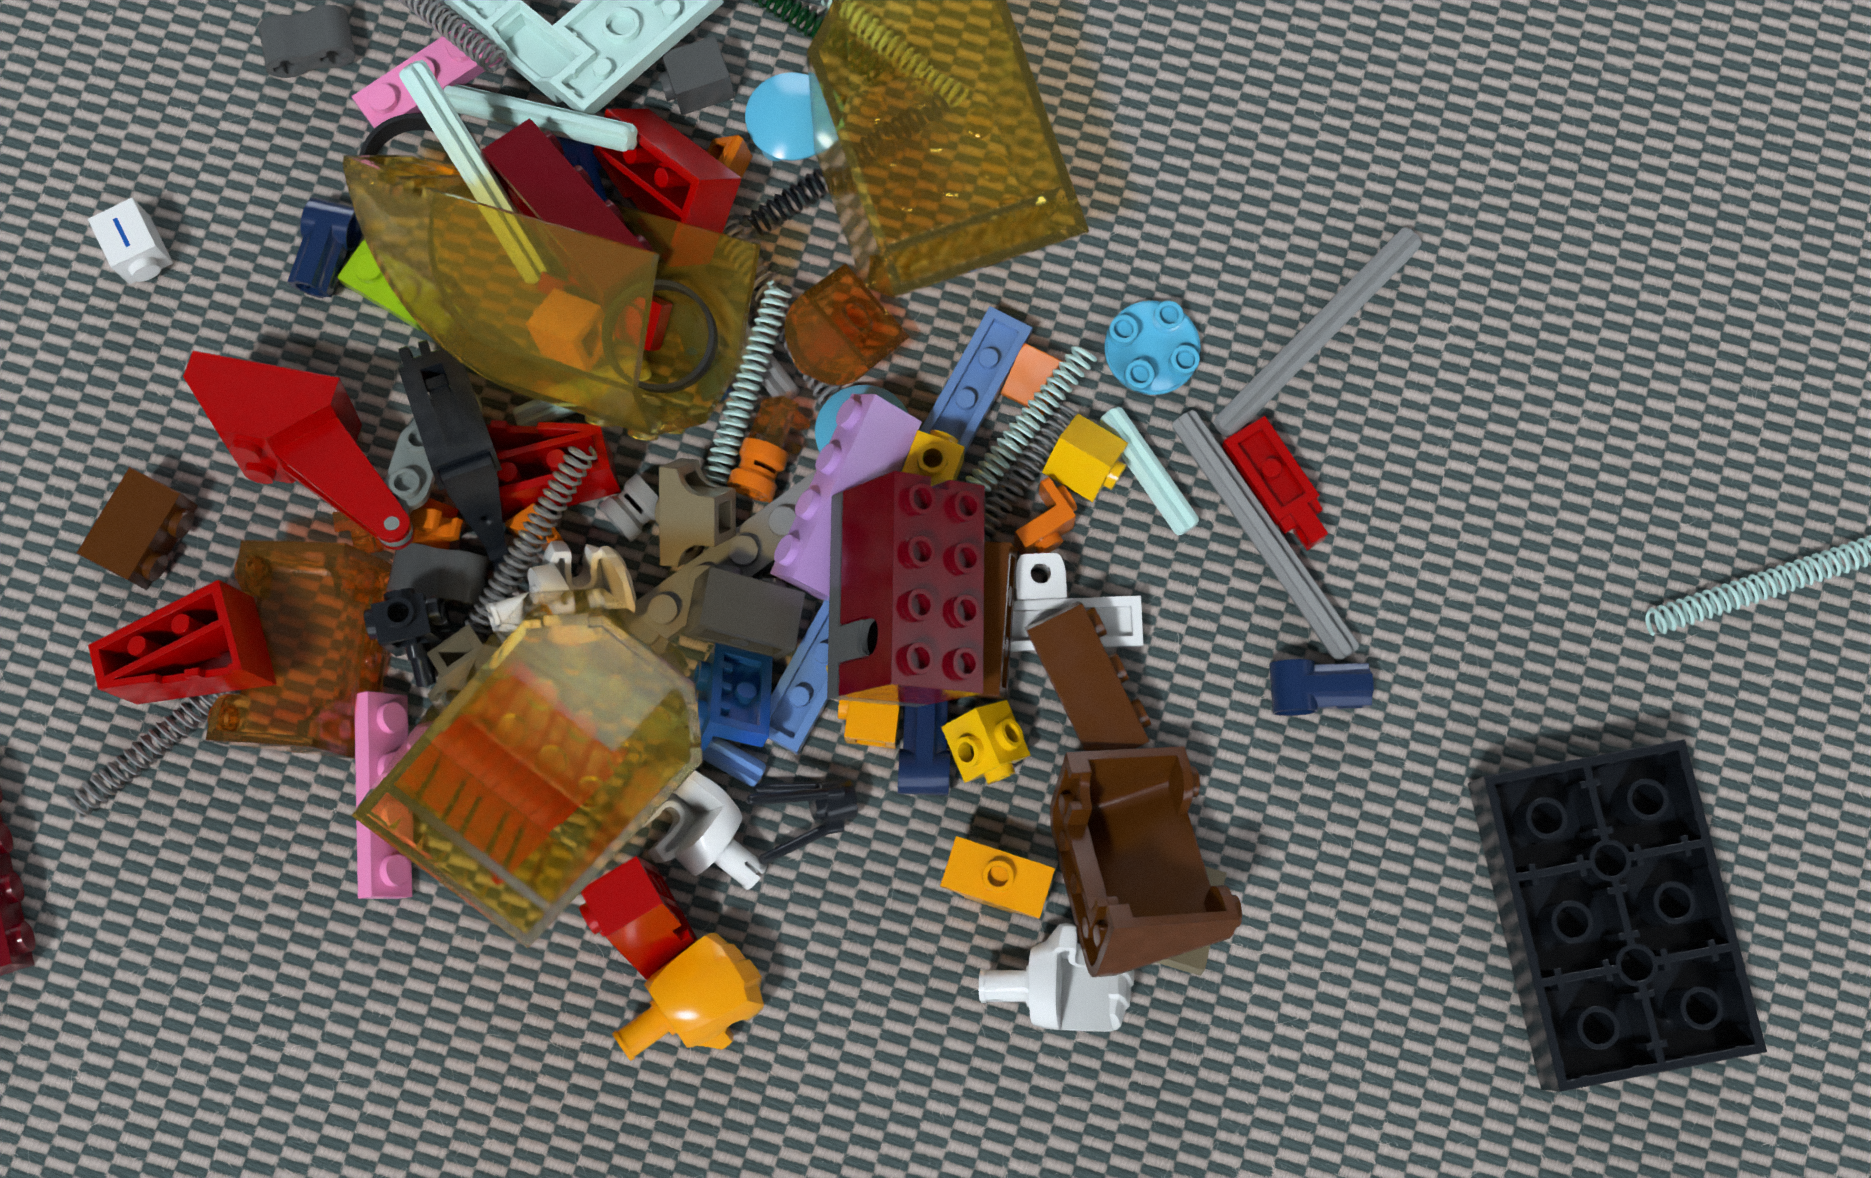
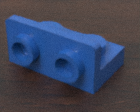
(734, 695)

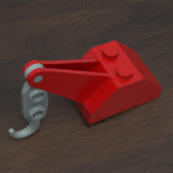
(306, 430)

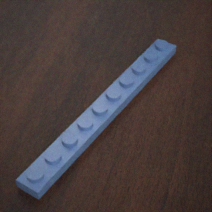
(959, 412)

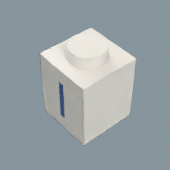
(130, 241)

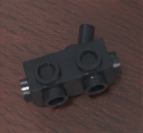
(409, 626)

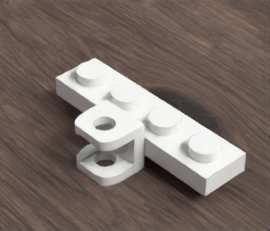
(1038, 600)

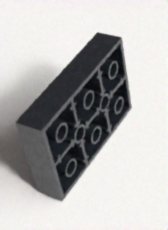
(1615, 917)

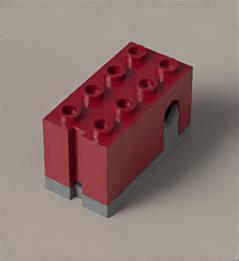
(906, 591)

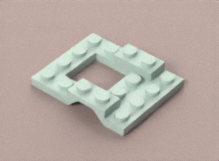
(591, 48)

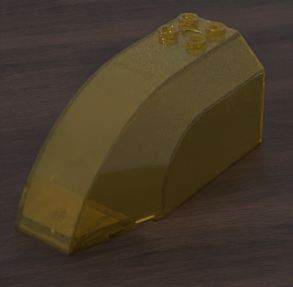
(553, 304)

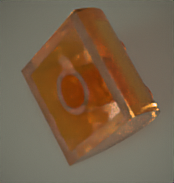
(840, 329)

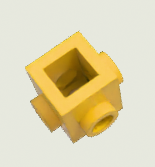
(986, 742)

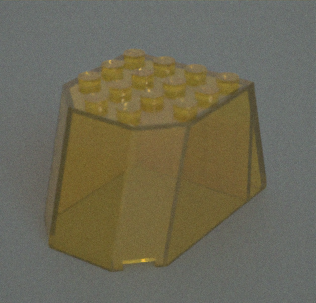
(934, 140)
(541, 758)

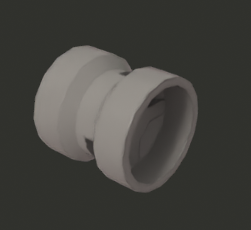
(622, 512)

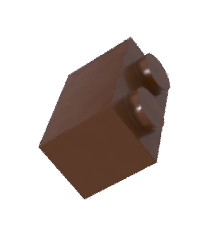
(138, 529)

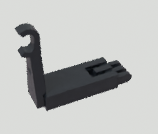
(456, 441)

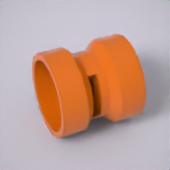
(758, 469)

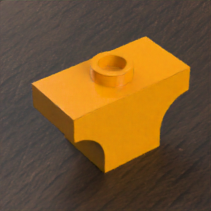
(997, 878)

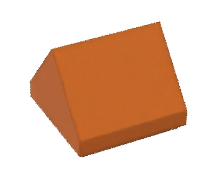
(731, 152)

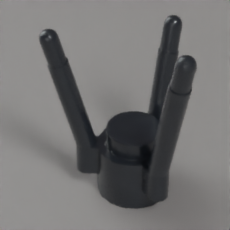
(827, 801)

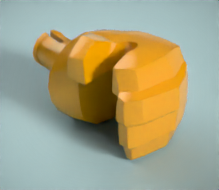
(696, 998)

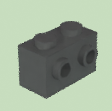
(744, 612)

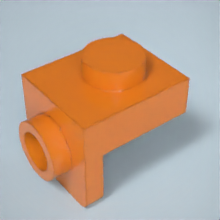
(1045, 531)

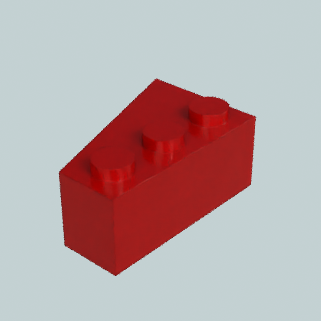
(669, 173)
(533, 454)
(186, 649)
(637, 915)

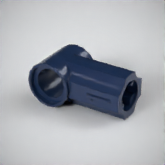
(327, 235)
(1303, 688)
(924, 757)

